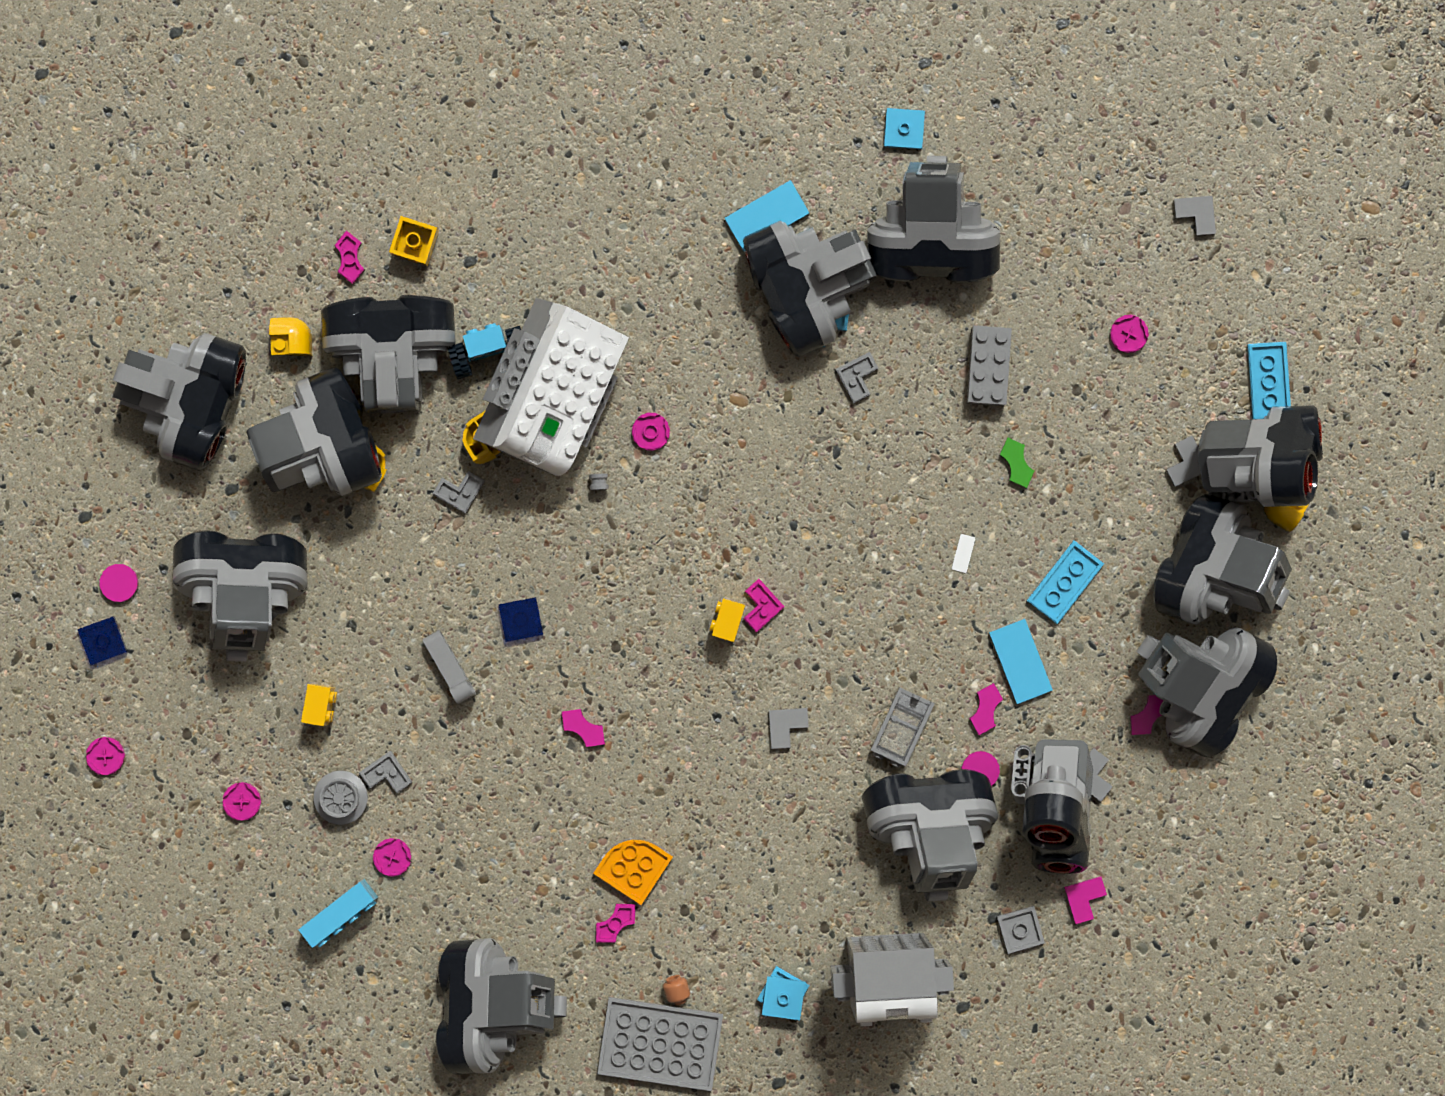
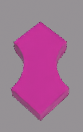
(350, 265)
(984, 717)
(1144, 720)
(575, 721)
(607, 930)

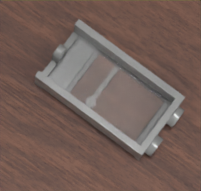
(901, 727)

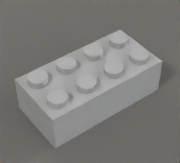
(989, 366)

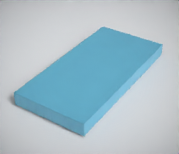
(778, 205)
(1268, 377)
(1065, 582)
(1020, 661)

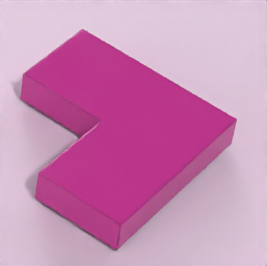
(767, 606)
(1079, 896)

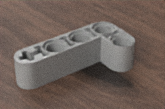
(449, 667)

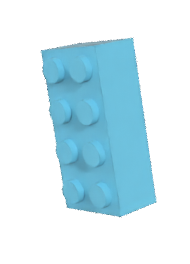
(339, 912)

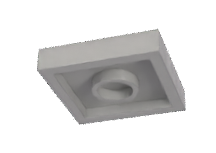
(1020, 929)

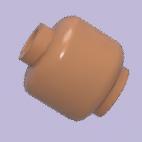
(676, 989)

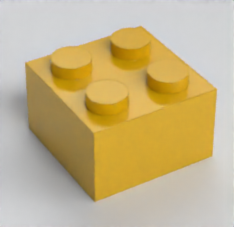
(414, 241)
(728, 619)
(319, 705)

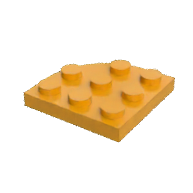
(633, 867)

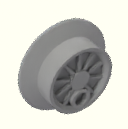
(340, 797)

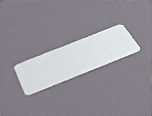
(963, 553)

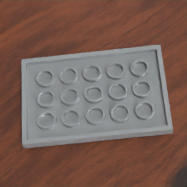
(660, 1043)

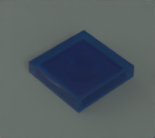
(521, 619)
(102, 640)

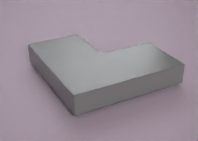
(1201, 209)
(852, 374)
(1189, 466)
(461, 496)
(781, 722)
(388, 768)
(1099, 786)

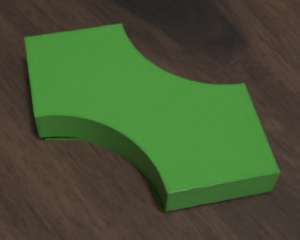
(1019, 470)

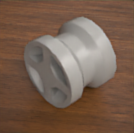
(598, 481)

